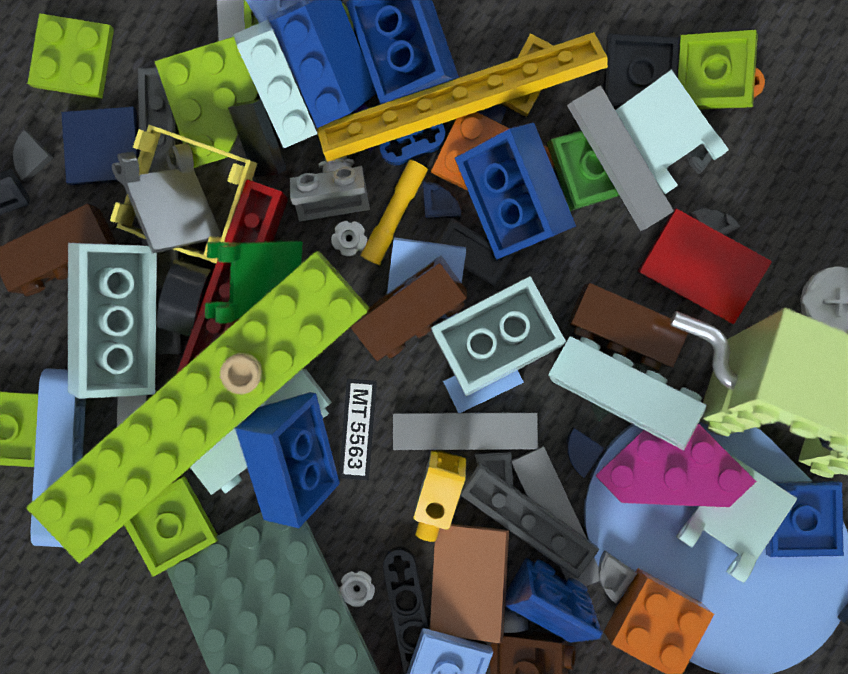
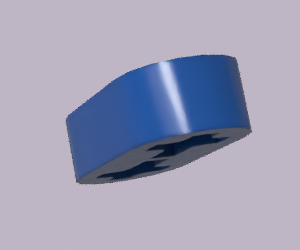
(415, 149)

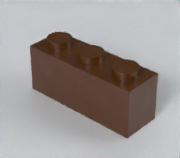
(44, 251)
(410, 309)
(626, 327)

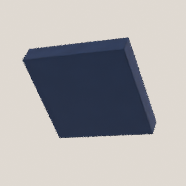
(94, 141)

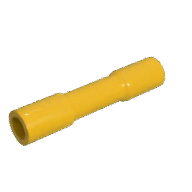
(404, 192)

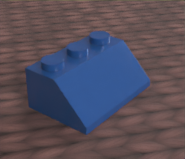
(402, 46)
(323, 58)
(515, 190)
(288, 458)

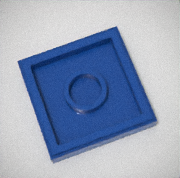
(813, 522)

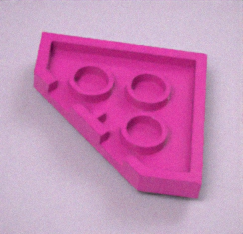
(666, 475)

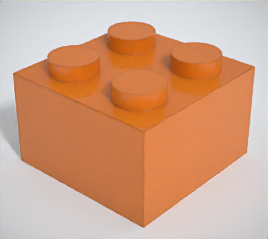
(658, 624)

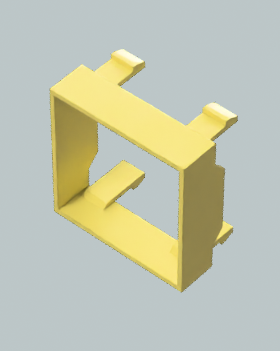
(147, 143)

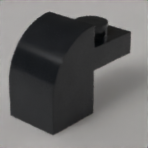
(183, 293)

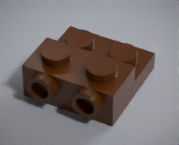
(532, 654)

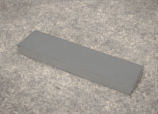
(620, 158)
(465, 431)
(545, 488)

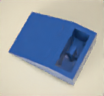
(553, 602)

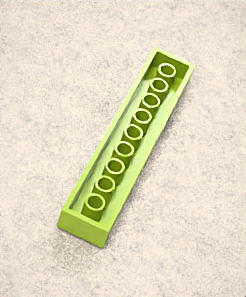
(196, 408)

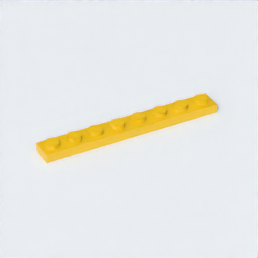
(462, 96)

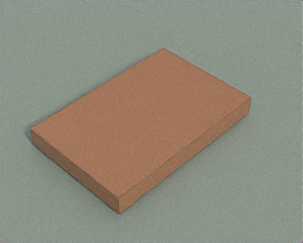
(470, 582)

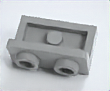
(329, 193)

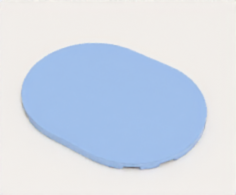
(757, 625)

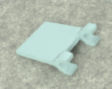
(667, 127)
(743, 526)

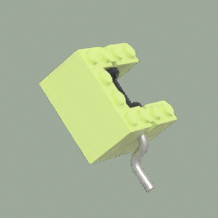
(783, 373)

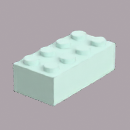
(111, 320)

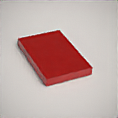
(704, 266)

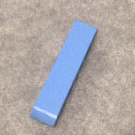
(57, 440)

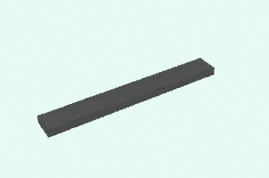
(156, 111)

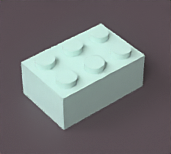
(498, 336)

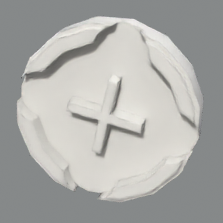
(826, 297)

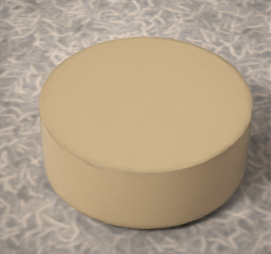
(241, 373)

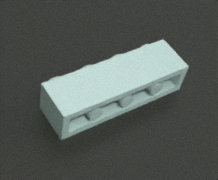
(628, 392)
(225, 460)

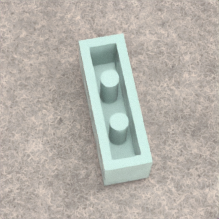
(275, 83)

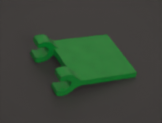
(254, 273)

